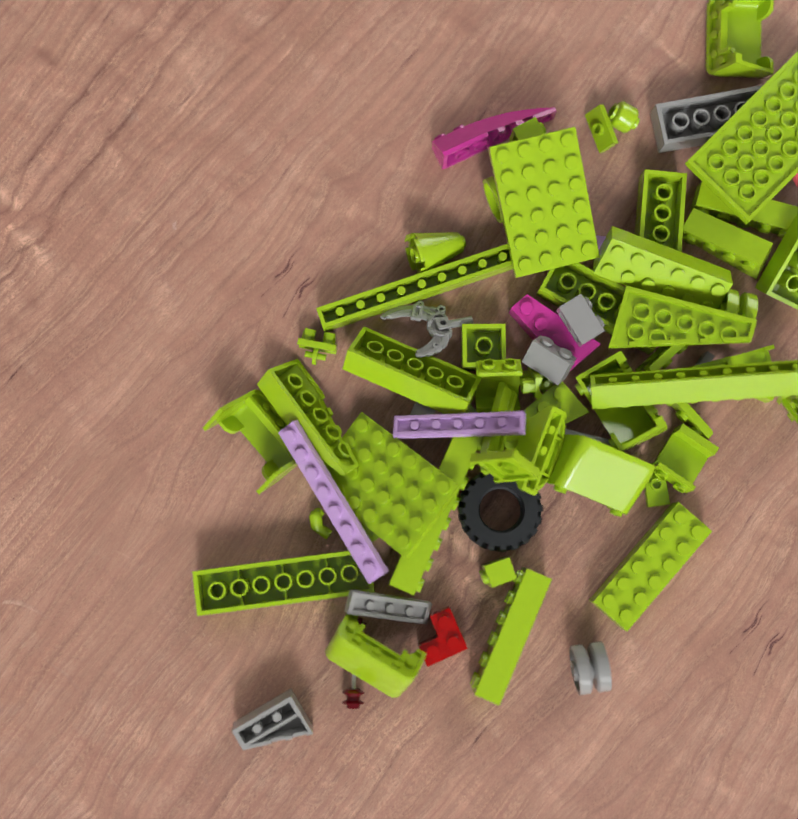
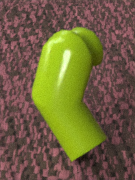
(317, 524)

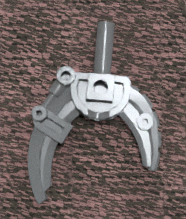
(437, 324)

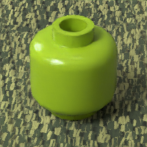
(623, 117)

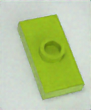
(601, 128)
(656, 492)

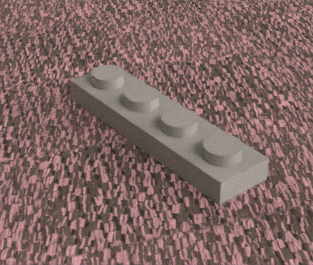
(387, 607)

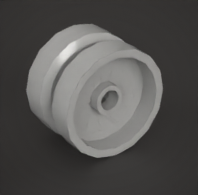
(590, 668)

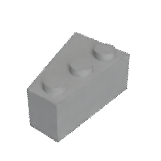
(273, 722)

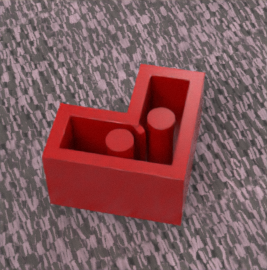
(448, 638)

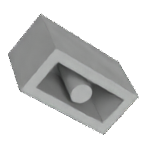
(580, 319)
(549, 359)

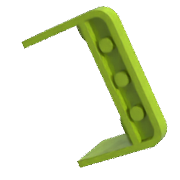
(260, 425)

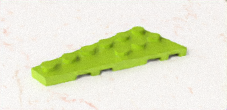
(660, 320)

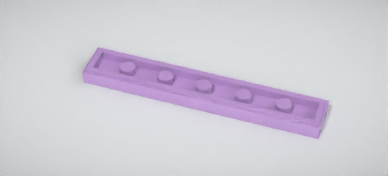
(459, 425)

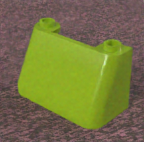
(735, 38)
(625, 425)
(600, 473)
(371, 659)

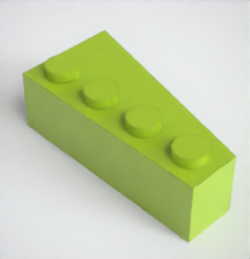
(727, 242)
(558, 396)

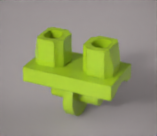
(308, 342)
(532, 382)

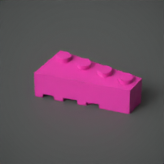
(540, 320)

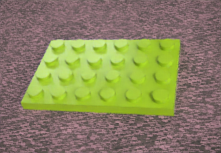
(544, 202)
(393, 487)

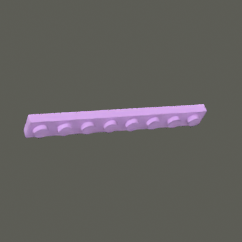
(333, 501)

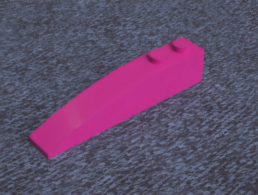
(485, 133)

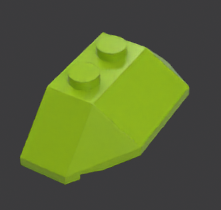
(542, 445)

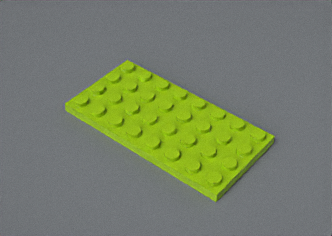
(755, 147)

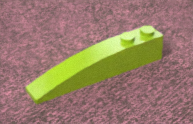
(299, 398)

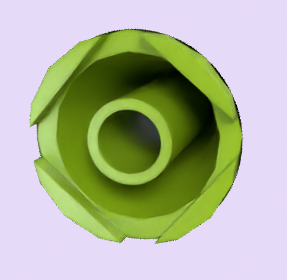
(432, 249)

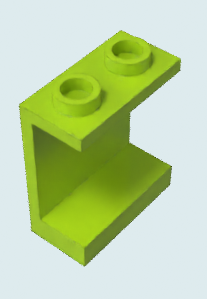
(492, 373)
(683, 458)

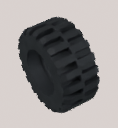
(493, 539)

